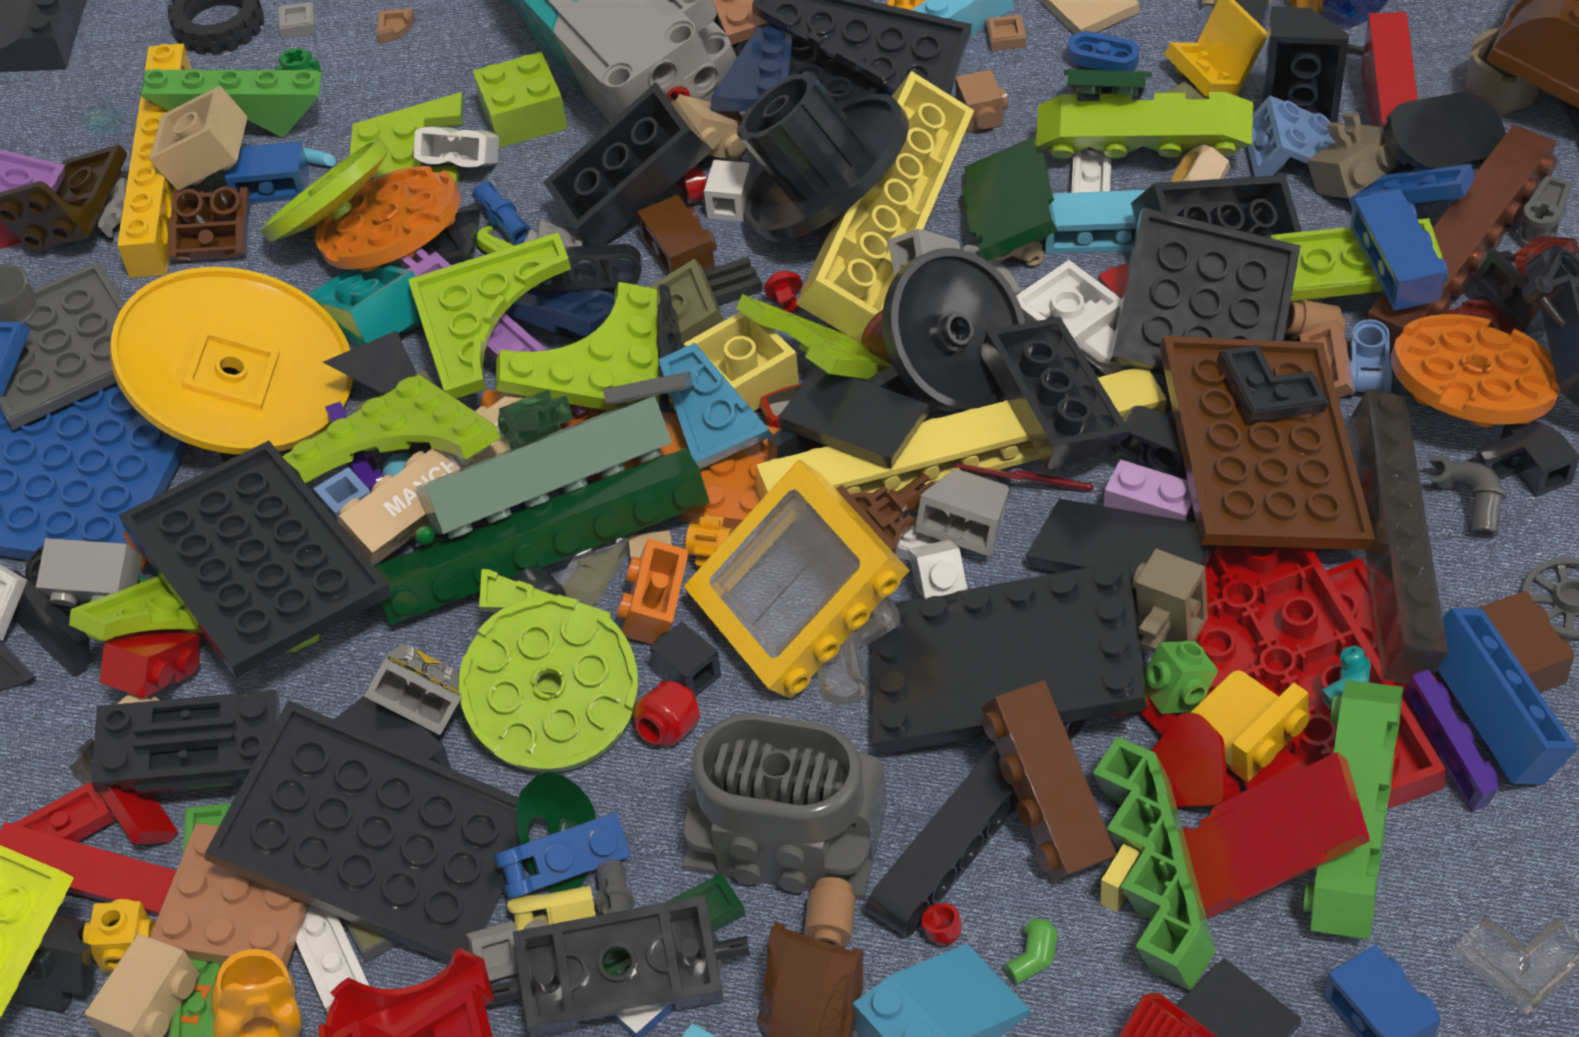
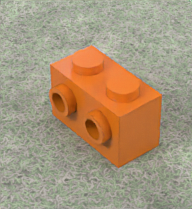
(654, 591)

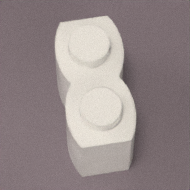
(460, 147)

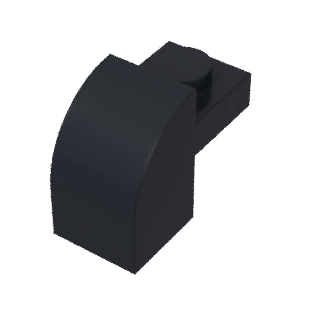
(1533, 453)

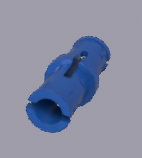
(501, 212)

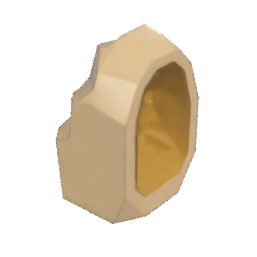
(1201, 164)

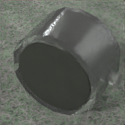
(17, 294)

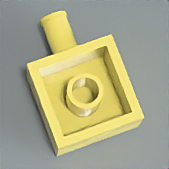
(749, 357)

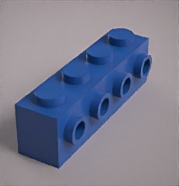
(1502, 700)

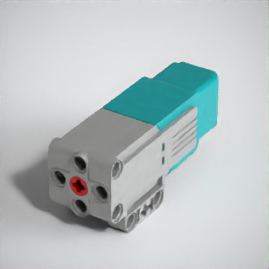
(627, 45)

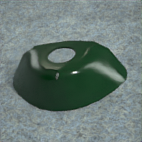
(553, 799)

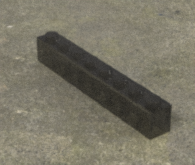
(1401, 557)

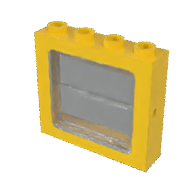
(795, 579)

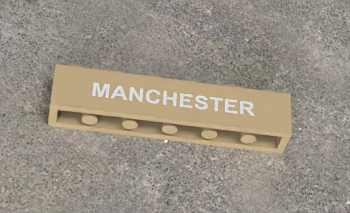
(394, 509)

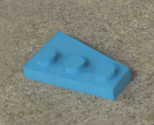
(712, 411)

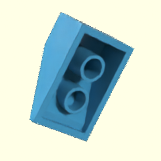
(941, 998)

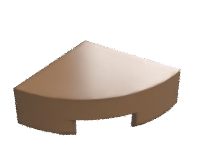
(394, 24)

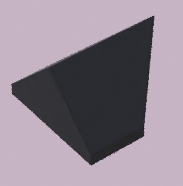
(377, 363)

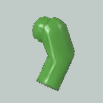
(1039, 951)

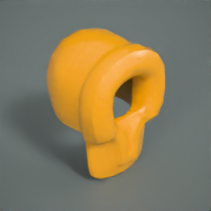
(254, 997)

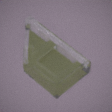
(593, 571)

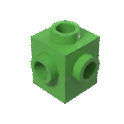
(1179, 676)

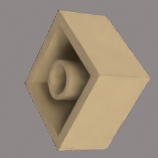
(199, 138)

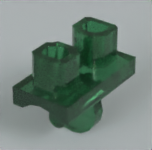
(533, 418)

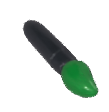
(423, 537)

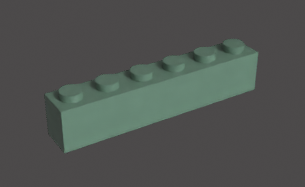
(543, 466)

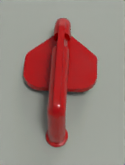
(1191, 757)

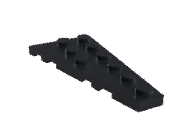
(875, 38)

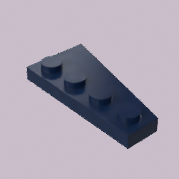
(757, 68)

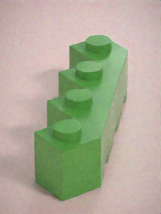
(1367, 737)
(1163, 878)

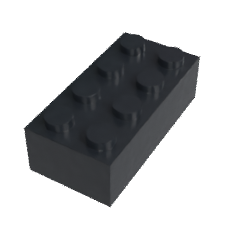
(627, 166)

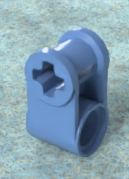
(1370, 357)

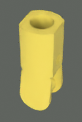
(560, 906)

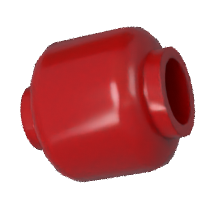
(666, 714)

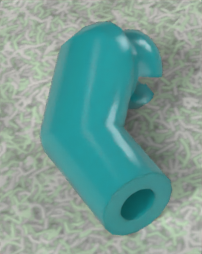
(1354, 668)

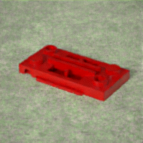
(1276, 832)

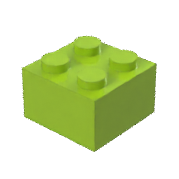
(520, 99)

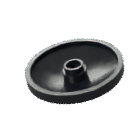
(938, 324)

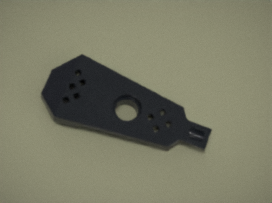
(669, 334)

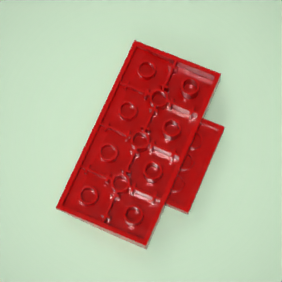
(1287, 624)

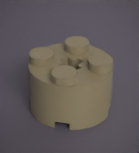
(1494, 85)

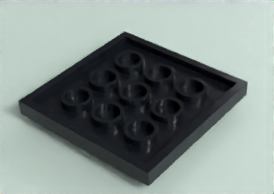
(1200, 283)

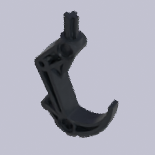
(1555, 285)

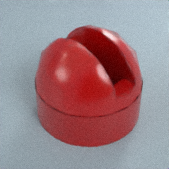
(938, 925)

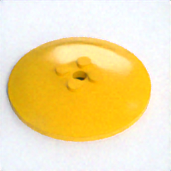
(196, 322)

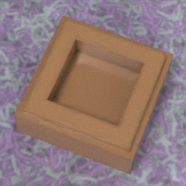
(1006, 32)

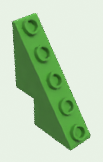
(266, 96)

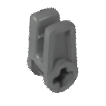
(1544, 210)

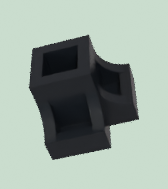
(58, 967)

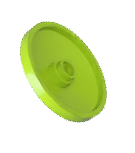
(327, 194)

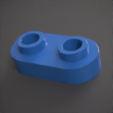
(1103, 51)

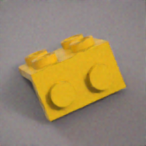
(1223, 51)
(1253, 721)

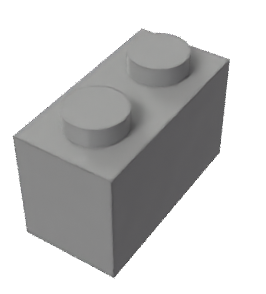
(85, 570)

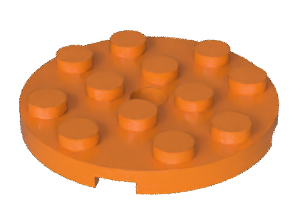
(390, 219)
(1475, 370)

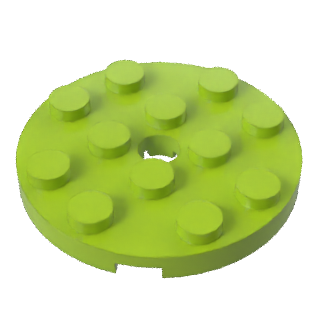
(541, 729)

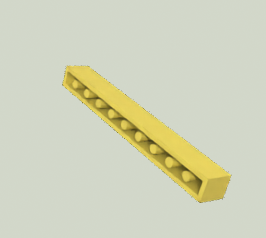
(975, 437)

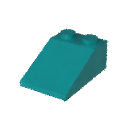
(370, 302)

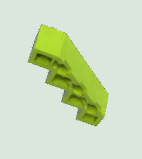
(1162, 124)

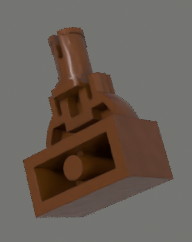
(888, 511)

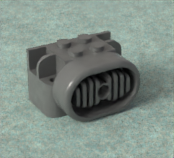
(783, 804)

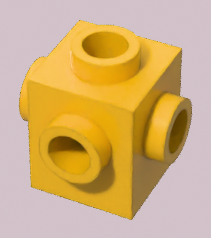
(114, 929)

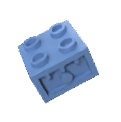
(1285, 132)

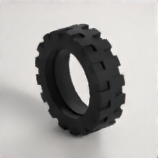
(218, 36)

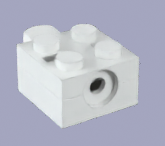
(1083, 305)

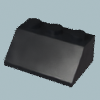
(1305, 60)

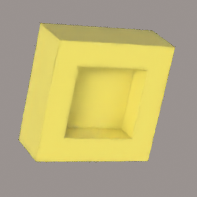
(1111, 891)

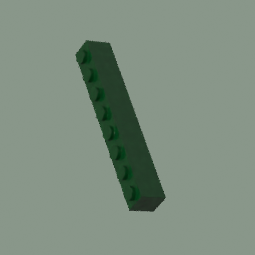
(543, 534)

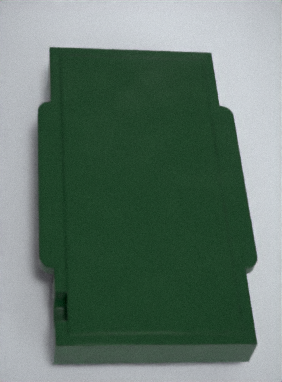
(1096, 80)
(1009, 199)

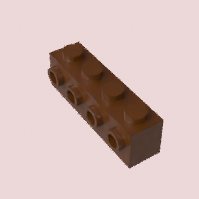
(1047, 781)

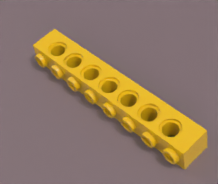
(148, 193)

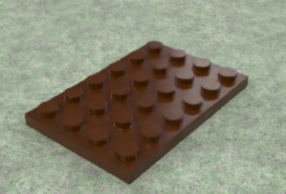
(1266, 479)

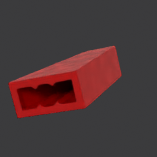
(1387, 65)

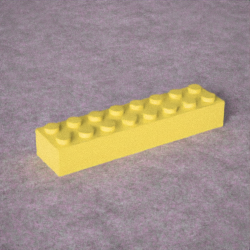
(855, 260)

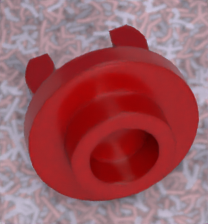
(783, 287)

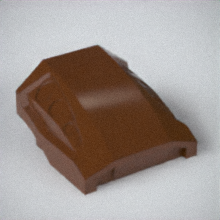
(208, 224)
(809, 986)

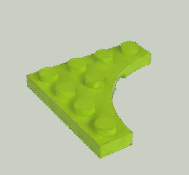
(469, 298)
(612, 356)
(407, 414)
(138, 609)

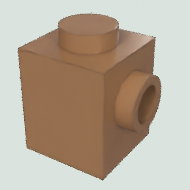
(983, 96)

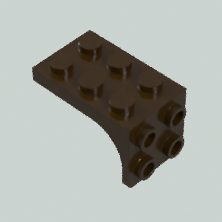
(71, 214)

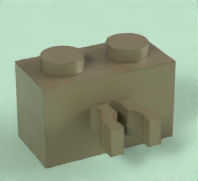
(1352, 160)
(1170, 599)

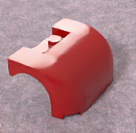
(440, 1007)

